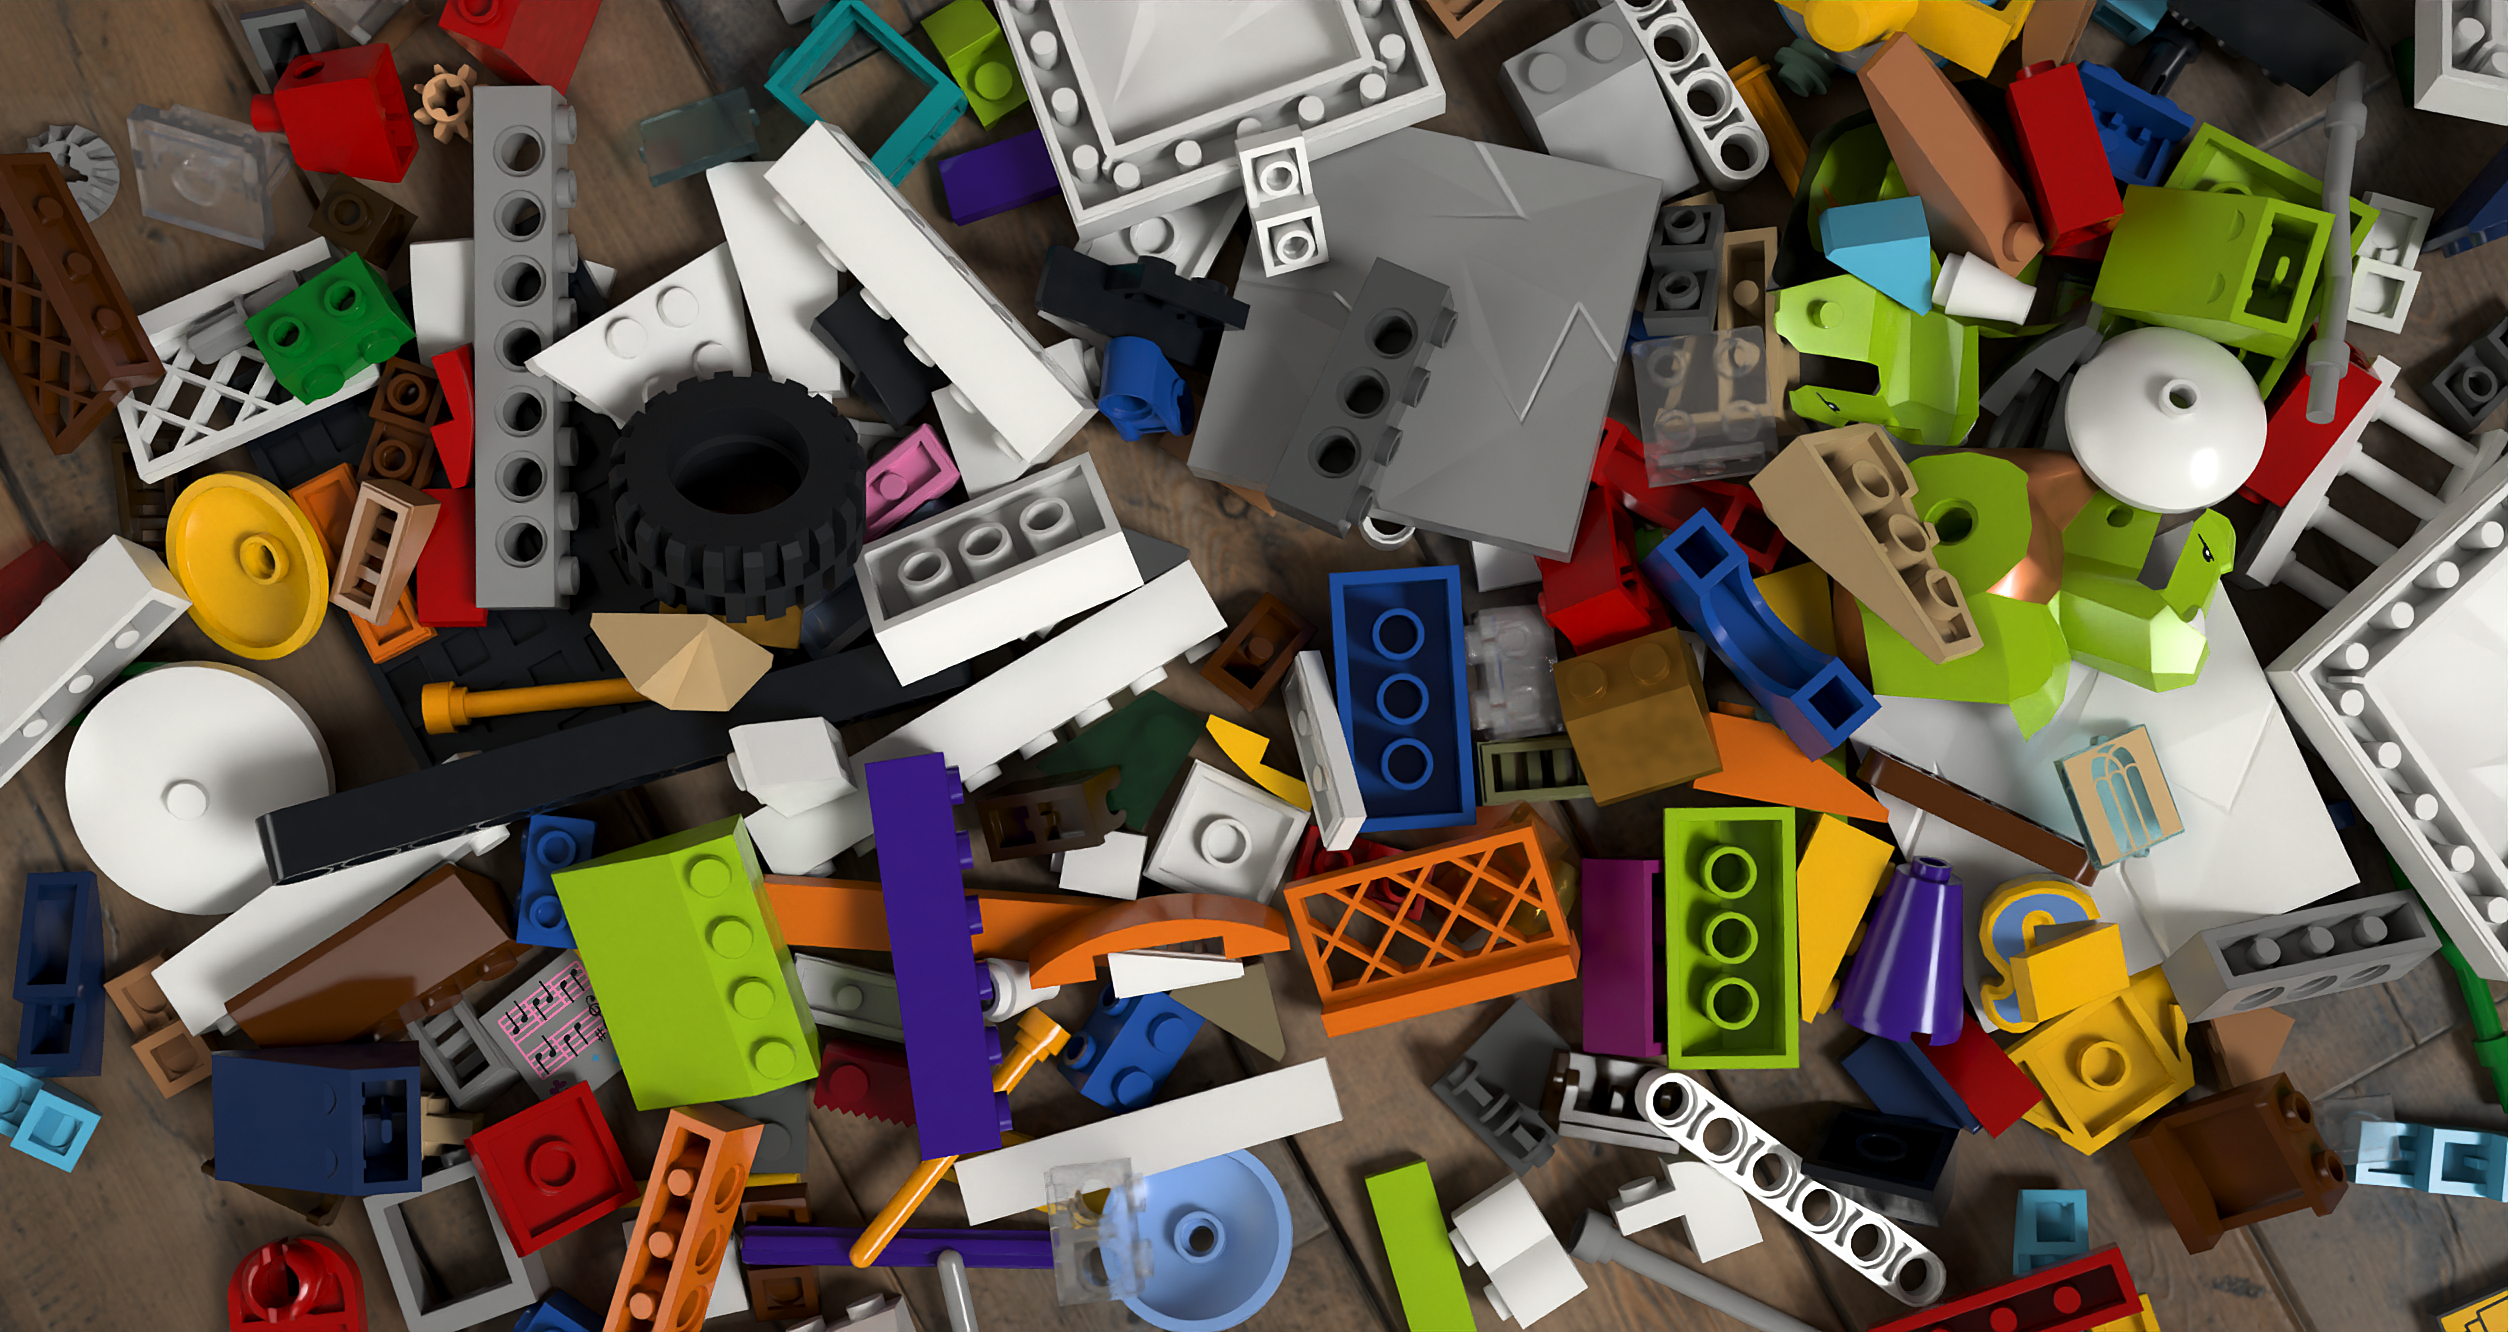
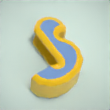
(2008, 929)

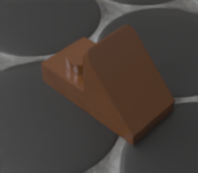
(1258, 652)

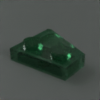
(1145, 741)

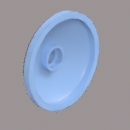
(1249, 1251)

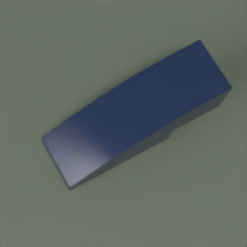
(61, 976)

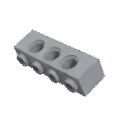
(2300, 955)

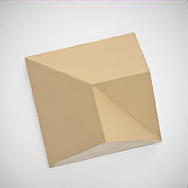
(682, 658)

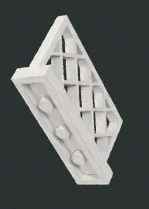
(167, 333)

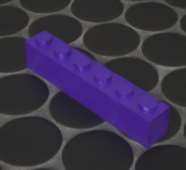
(934, 955)

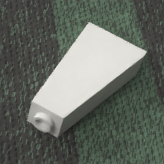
(781, 278)

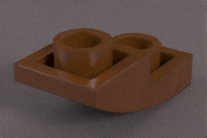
(401, 439)

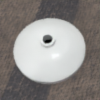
(2147, 447)

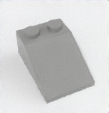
(1597, 101)

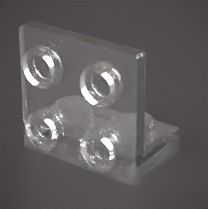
(1705, 406)

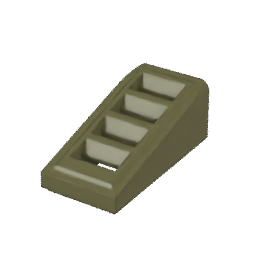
(1534, 791)

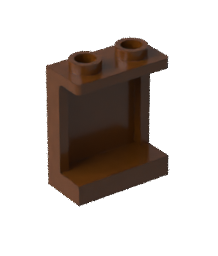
(2238, 1160)

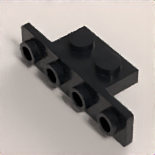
(1141, 302)

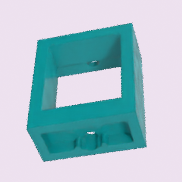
(831, 31)

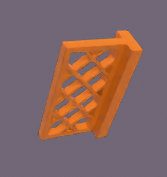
(1442, 982)

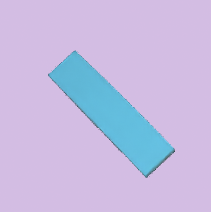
(2443, 1161)

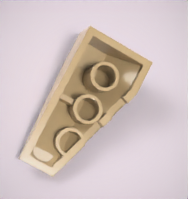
(1852, 513)

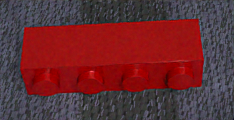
(2050, 1298)

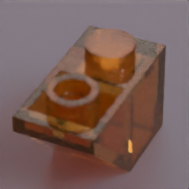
(1509, 860)

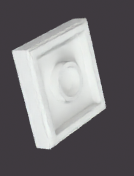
(1225, 838)

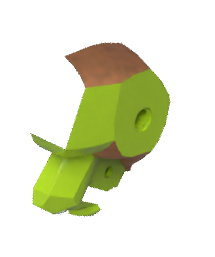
(2047, 583)

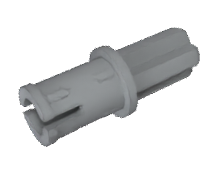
(227, 330)

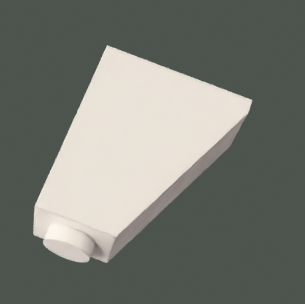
(978, 457)

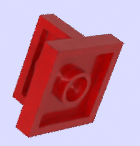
(552, 1168)

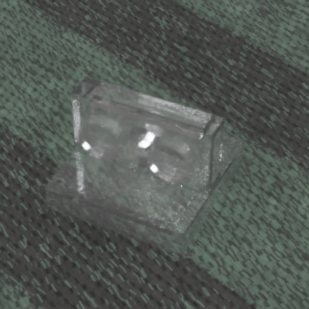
(208, 172)

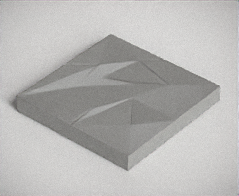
(1518, 400)

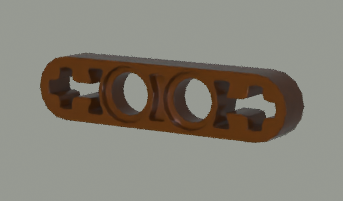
(1977, 815)

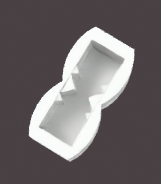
(1517, 1251)

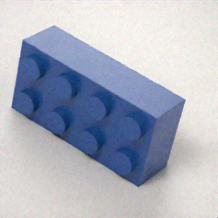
(1404, 694)

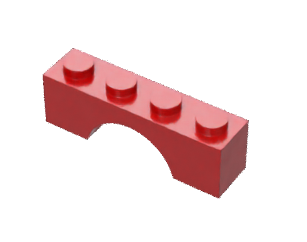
(1736, 508)

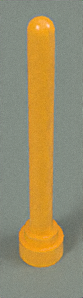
(450, 706)
(1035, 1041)

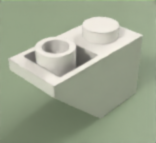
(791, 763)

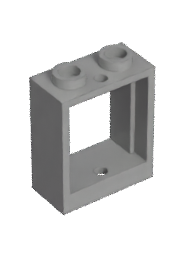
(527, 1274)

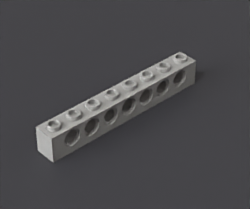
(502, 124)

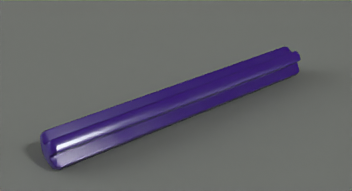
(906, 1249)

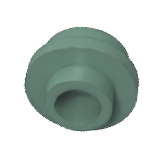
(1805, 68)

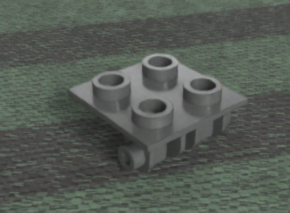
(1501, 1086)

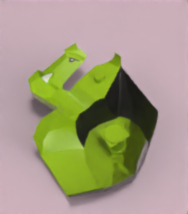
(1922, 361)

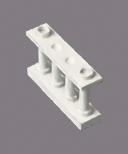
(2268, 552)

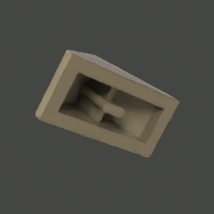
(1240, 1007)

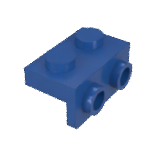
(2133, 125)
(547, 845)
(1128, 1048)

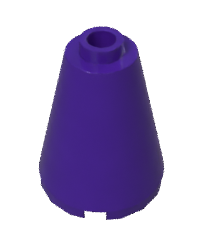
(1910, 958)

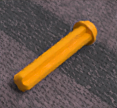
(1785, 142)

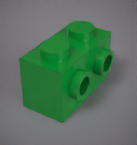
(330, 329)

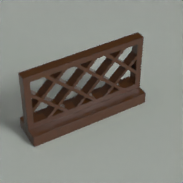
(75, 292)

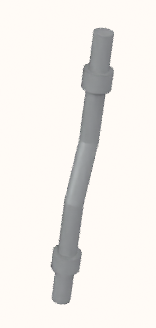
(2329, 354)

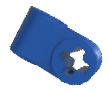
(1143, 390)

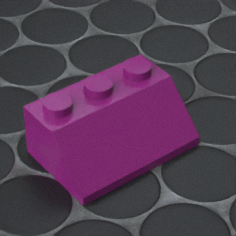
(1623, 956)

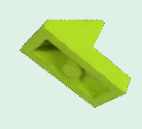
(978, 60)

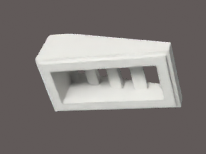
(1171, 967)

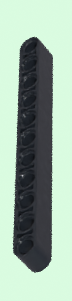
(577, 765)

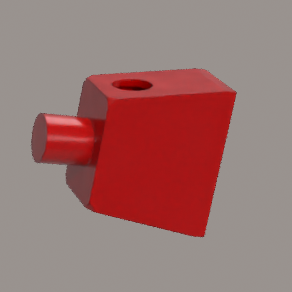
(342, 113)

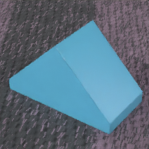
(1883, 246)

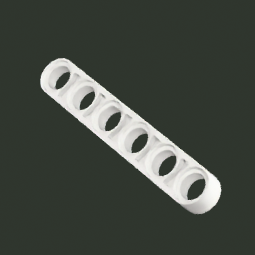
(1791, 1187)

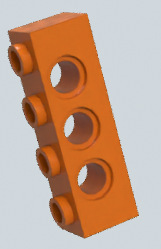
(684, 1220)

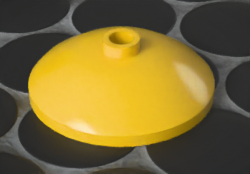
(248, 565)

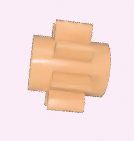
(438, 100)

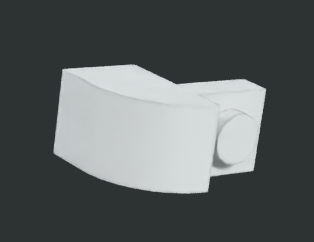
(1709, 1205)

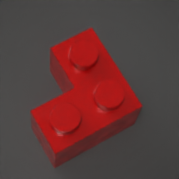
(1602, 591)

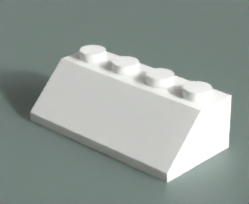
(995, 569)

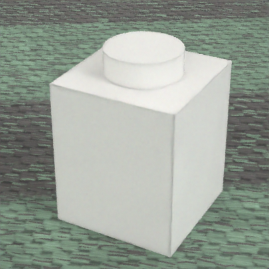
(1107, 869)

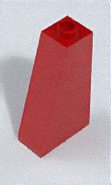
(523, 38)

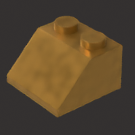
(1638, 716)

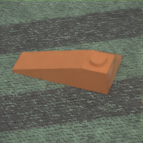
(1950, 159)

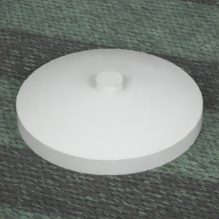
(180, 771)

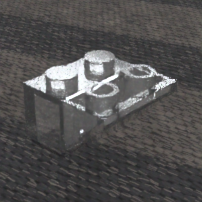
(1513, 673)

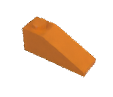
(1770, 767)

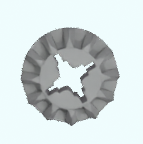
(90, 157)

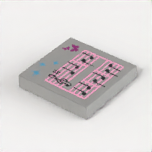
(555, 1029)

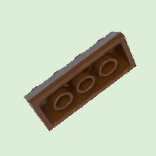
(387, 966)

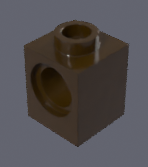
(362, 221)

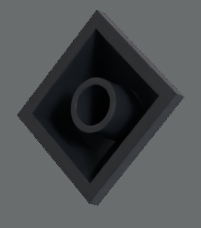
(1885, 1163)

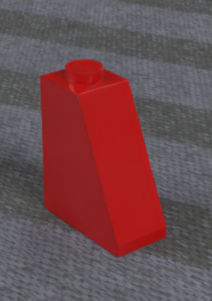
(2062, 156)
(2292, 441)

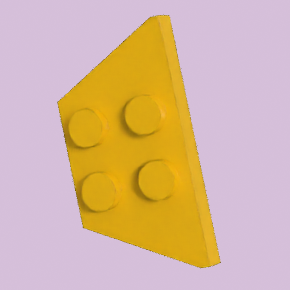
(2107, 1062)

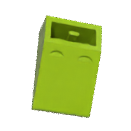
(2214, 265)

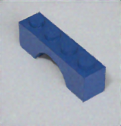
(1798, 686)

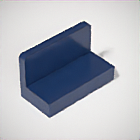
(1905, 1083)

